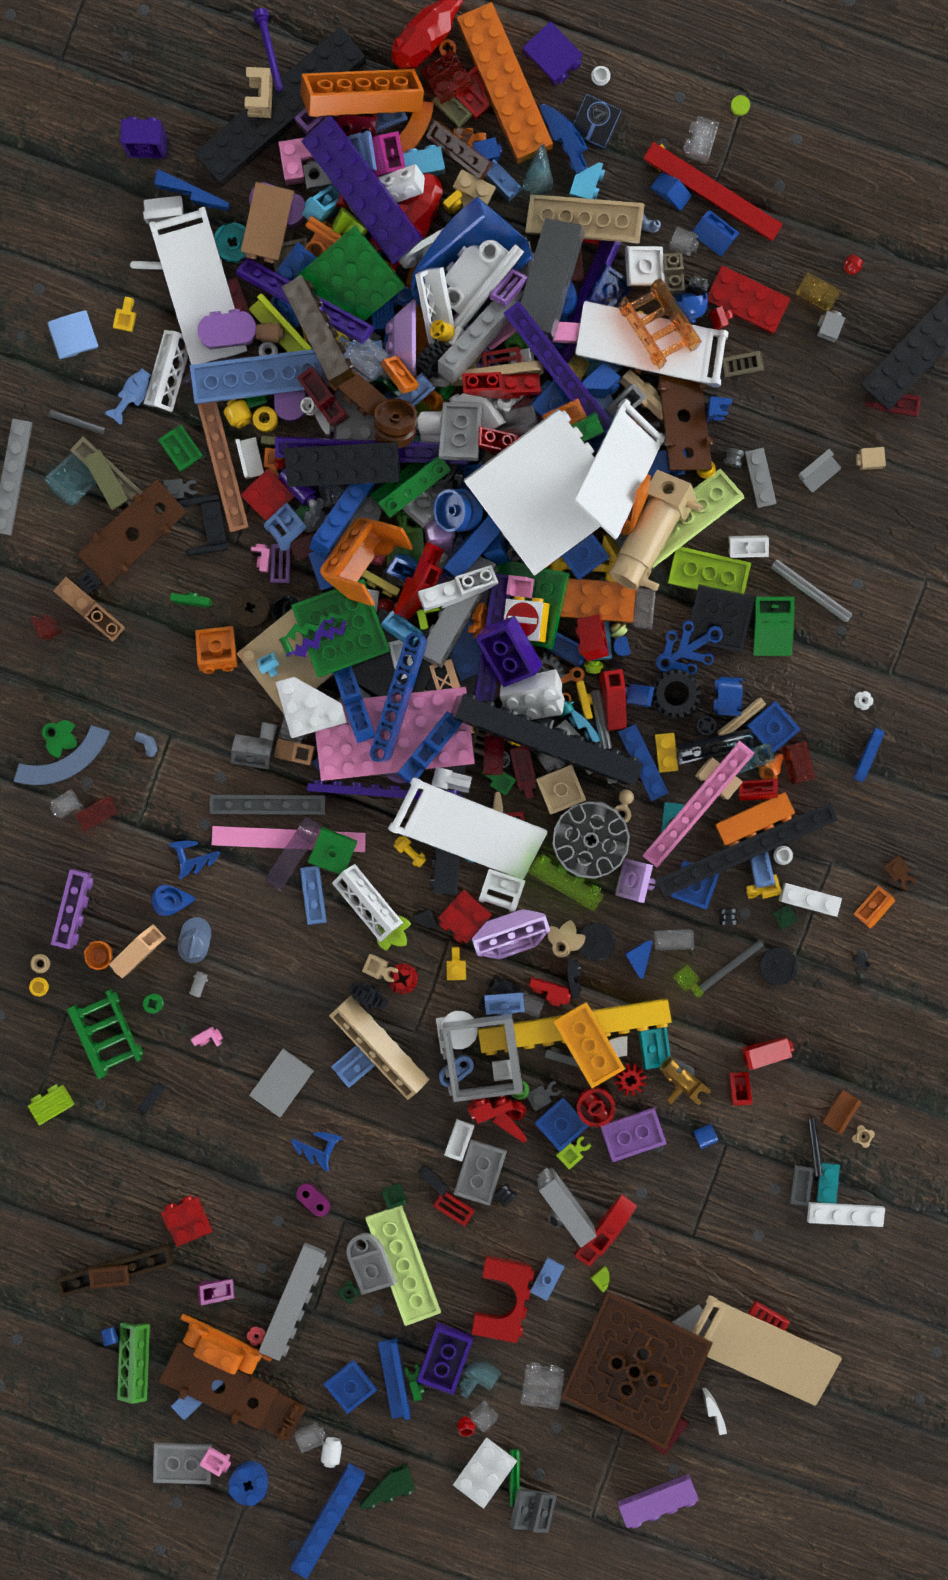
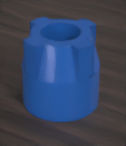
(109, 1336)

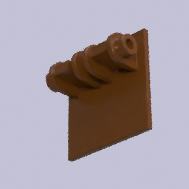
(283, 1416)

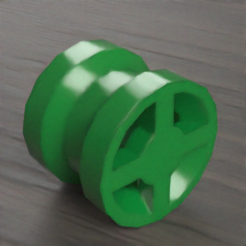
(156, 1001)

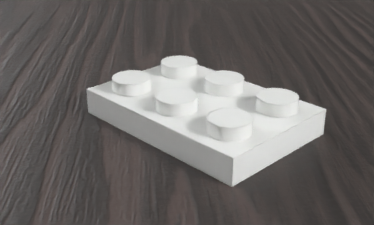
(485, 1472)

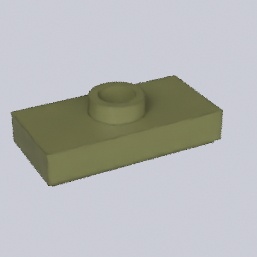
(454, 111)

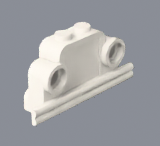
(476, 276)

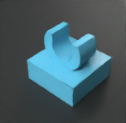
(269, 664)

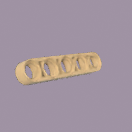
(528, 367)

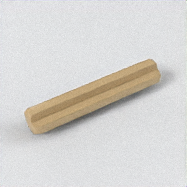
(746, 714)

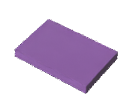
(633, 1134)

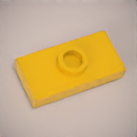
(585, 700)

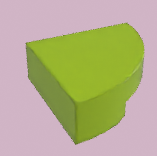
(601, 1278)

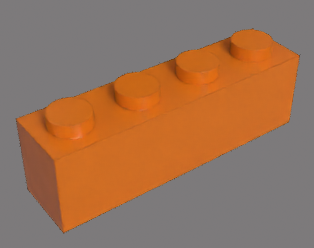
(754, 818)

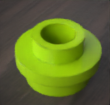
(593, 666)

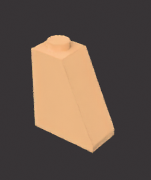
(137, 951)

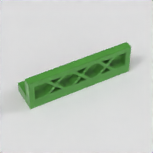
(136, 1362)

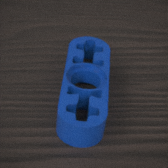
(868, 754)

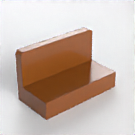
(841, 1111)

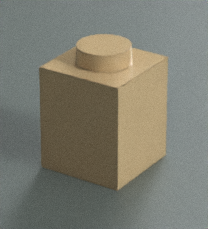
(871, 458)

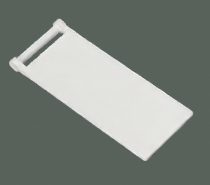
(194, 280)
(611, 339)
(619, 469)
(469, 830)

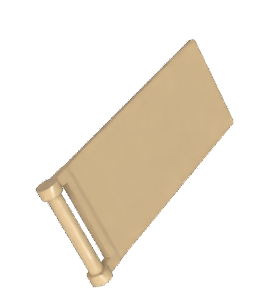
(767, 1352)

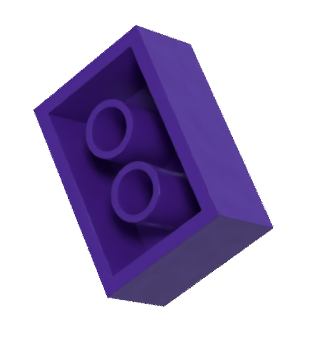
(143, 138)
(509, 651)
(445, 1358)

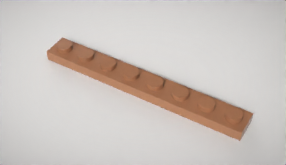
(223, 466)

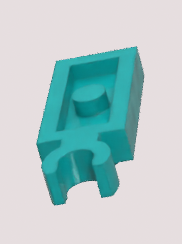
(828, 1183)

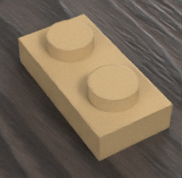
(473, 186)

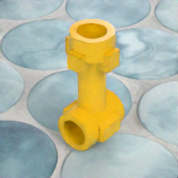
(403, 844)

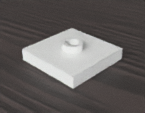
(644, 265)

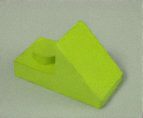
(345, 221)

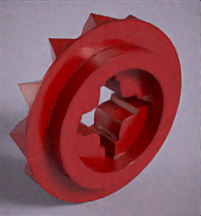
(411, 981)

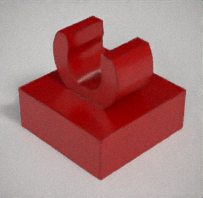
(720, 318)

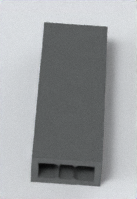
(552, 273)

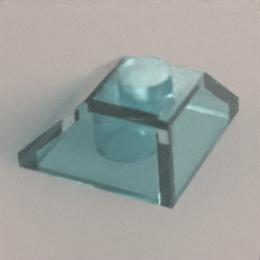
(539, 175)

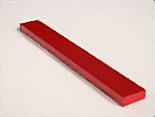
(713, 191)

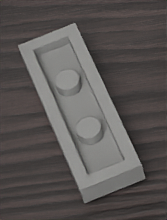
(760, 478)

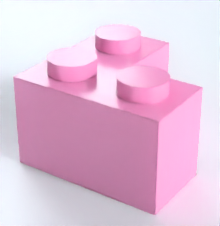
(293, 156)

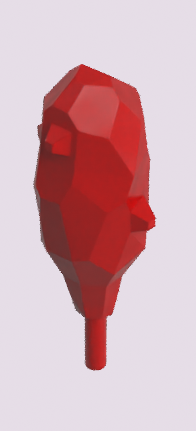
(424, 33)
(423, 207)

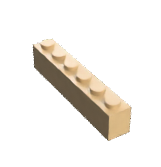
(379, 1047)

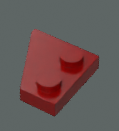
(474, 96)

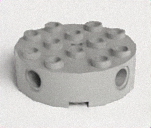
(596, 858)

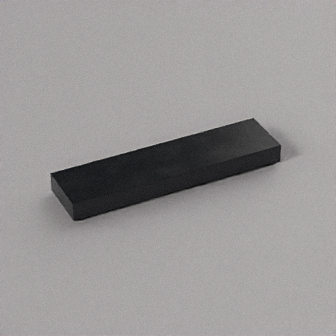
(712, 746)

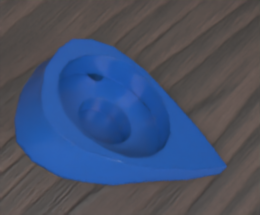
(170, 900)

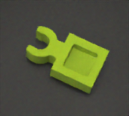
(571, 1153)

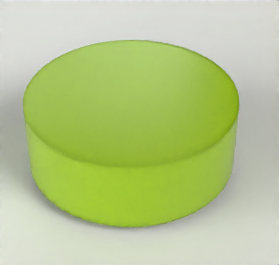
(740, 105)

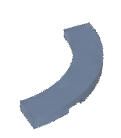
(68, 766)

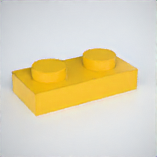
(453, 203)
(666, 752)

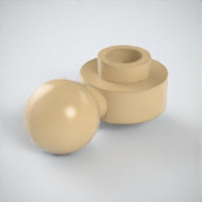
(625, 797)

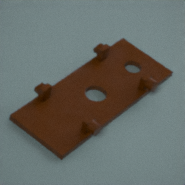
(685, 395)
(111, 550)
(195, 1378)

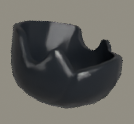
(282, 606)

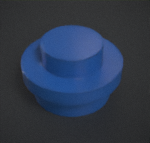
(404, 296)

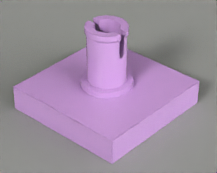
(634, 880)

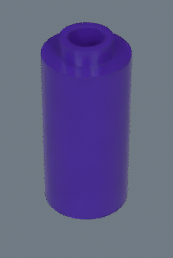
(302, 493)

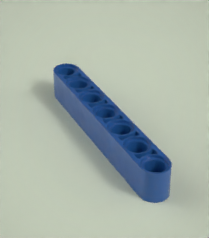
(405, 690)

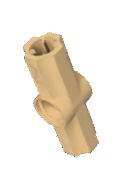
(652, 401)

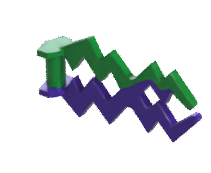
(302, 651)

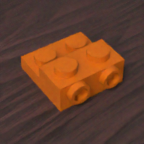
(216, 649)

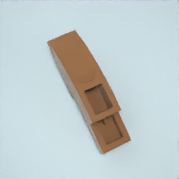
(89, 609)

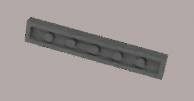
(268, 804)

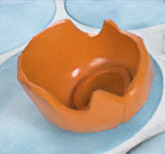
(98, 955)

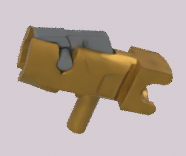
(684, 1080)

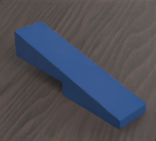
(198, 197)
(354, 705)

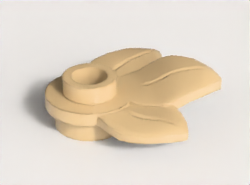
(567, 936)

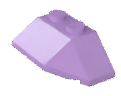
(402, 336)
(511, 934)

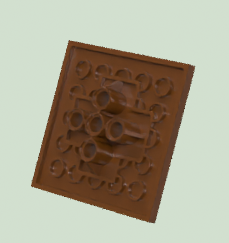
(673, 1357)

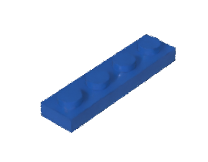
(649, 773)

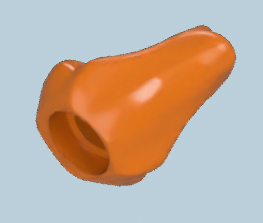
(772, 769)

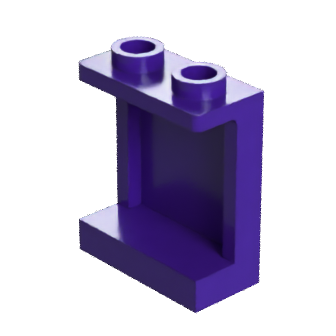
(553, 53)

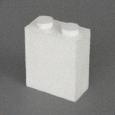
(490, 415)

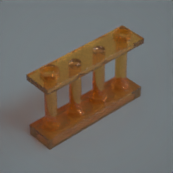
(669, 308)

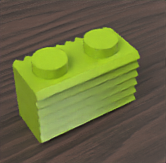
(50, 1104)

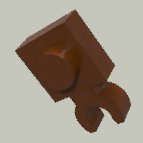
(898, 871)

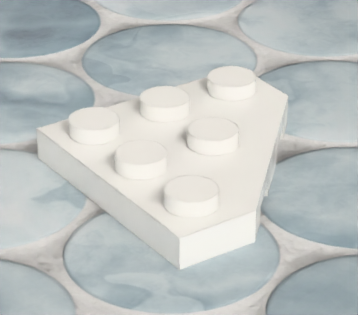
(308, 708)

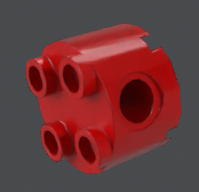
(595, 1106)

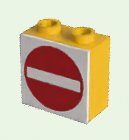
(530, 615)

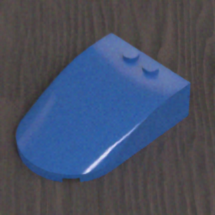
(467, 228)

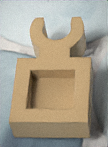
(377, 968)

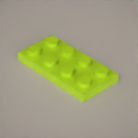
(698, 567)

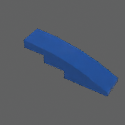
(472, 547)
(429, 748)

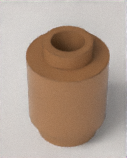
(269, 332)

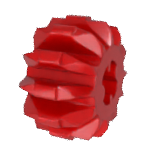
(633, 1085)

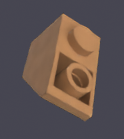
(294, 752)

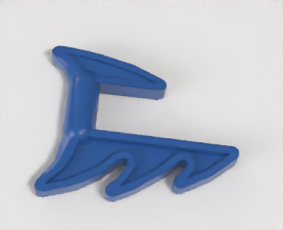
(187, 865)
(321, 1156)

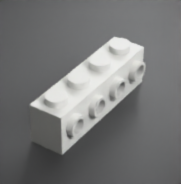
(403, 183)

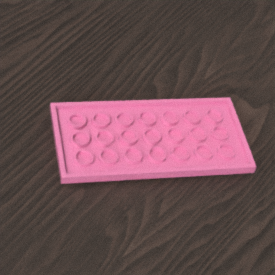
(345, 758)

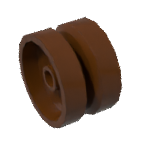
(395, 422)

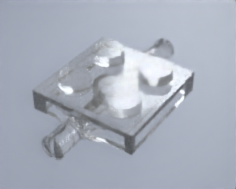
(366, 358)

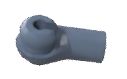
(650, 225)
(149, 743)

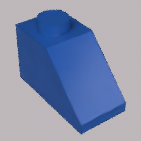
(602, 382)
(639, 695)

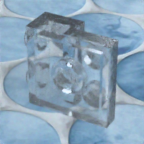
(542, 1386)

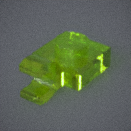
(687, 979)

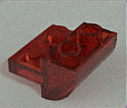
(446, 77)

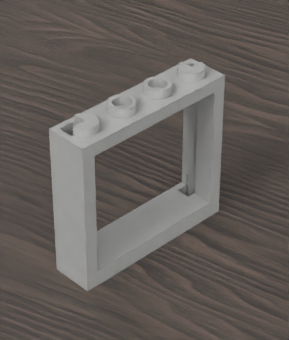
(488, 1091)
(566, 1206)

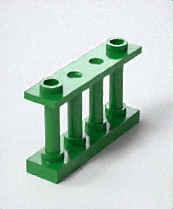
(415, 479)
(93, 1049)

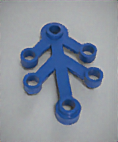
(686, 650)

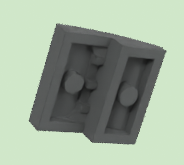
(533, 1510)

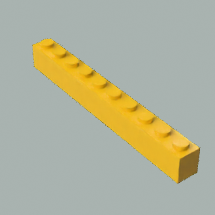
(610, 1019)

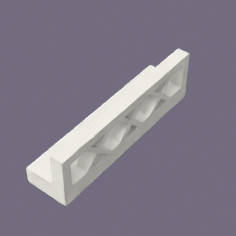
(437, 293)
(158, 383)
(368, 900)

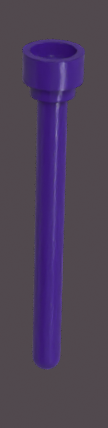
(261, 18)

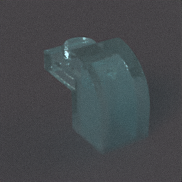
(762, 755)
(481, 1373)

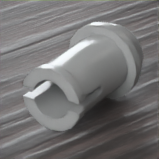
(198, 984)

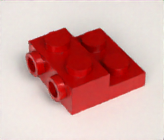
(464, 917)
(554, 992)
(485, 1109)
(186, 1220)

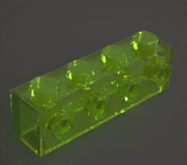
(560, 879)

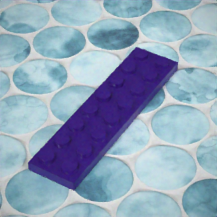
(362, 189)

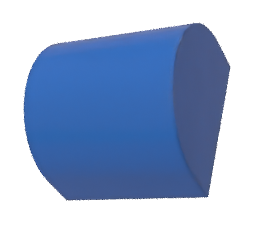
(621, 647)
(705, 1136)

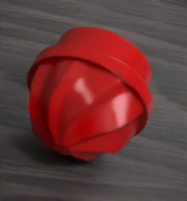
(853, 264)
(385, 604)
(518, 1112)
(466, 1426)

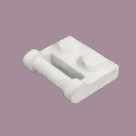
(504, 884)

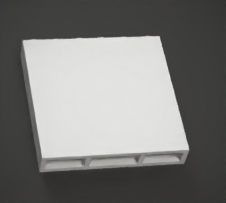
(533, 491)

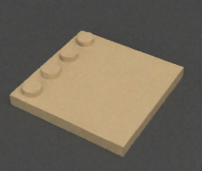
(288, 666)

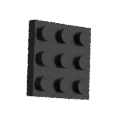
(723, 609)

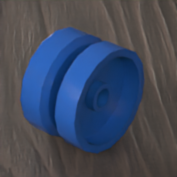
(457, 510)

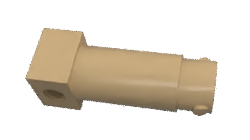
(667, 502)

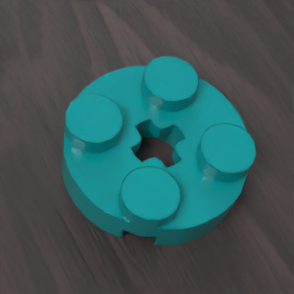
(221, 238)

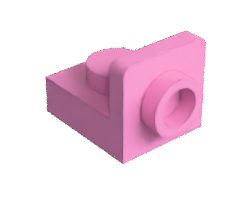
(263, 561)
(203, 1037)
(215, 1461)

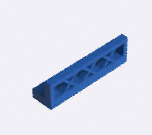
(394, 1379)

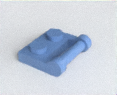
(289, 522)

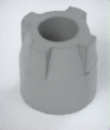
(268, 730)

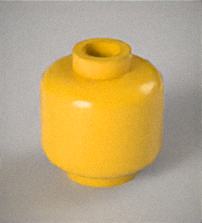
(237, 413)
(263, 413)

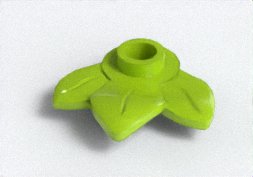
(396, 937)

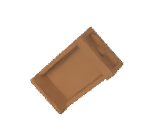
(267, 222)

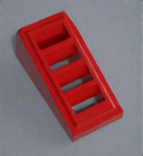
(509, 1126)
(779, 1320)

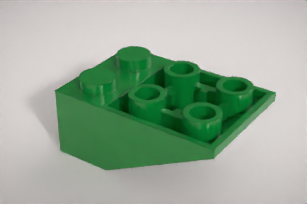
(773, 626)

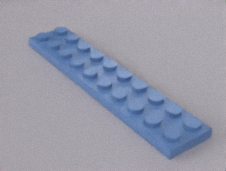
(253, 376)

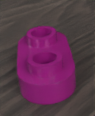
(313, 1200)

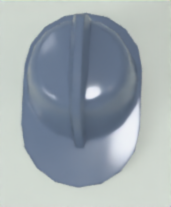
(194, 940)

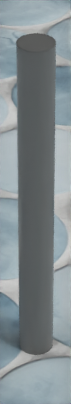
(731, 965)

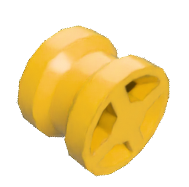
(442, 331)

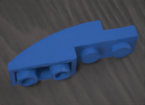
(563, 131)

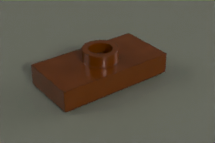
(108, 1276)

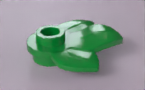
(62, 738)

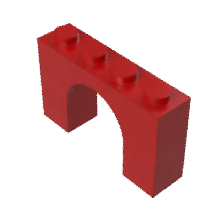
(505, 1326)

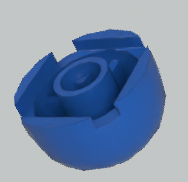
(692, 305)

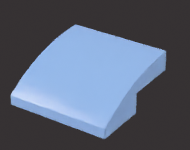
(72, 334)

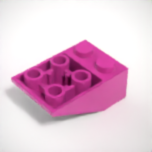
(388, 153)

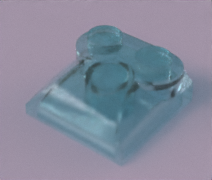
(71, 480)

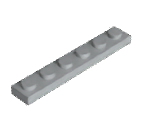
(13, 473)

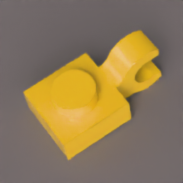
(124, 318)
(766, 892)
(456, 968)

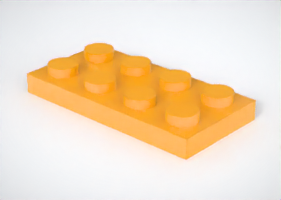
(589, 1044)

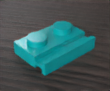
(654, 1047)

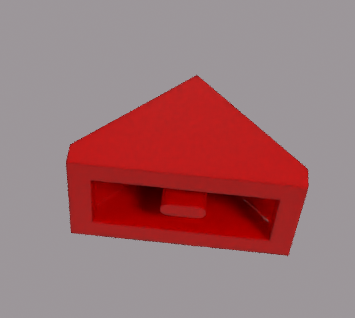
(740, 1089)

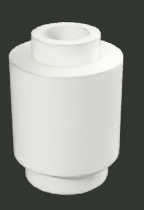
(331, 1452)

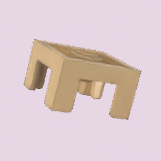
(261, 105)
(708, 768)
(561, 789)

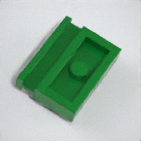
(180, 448)

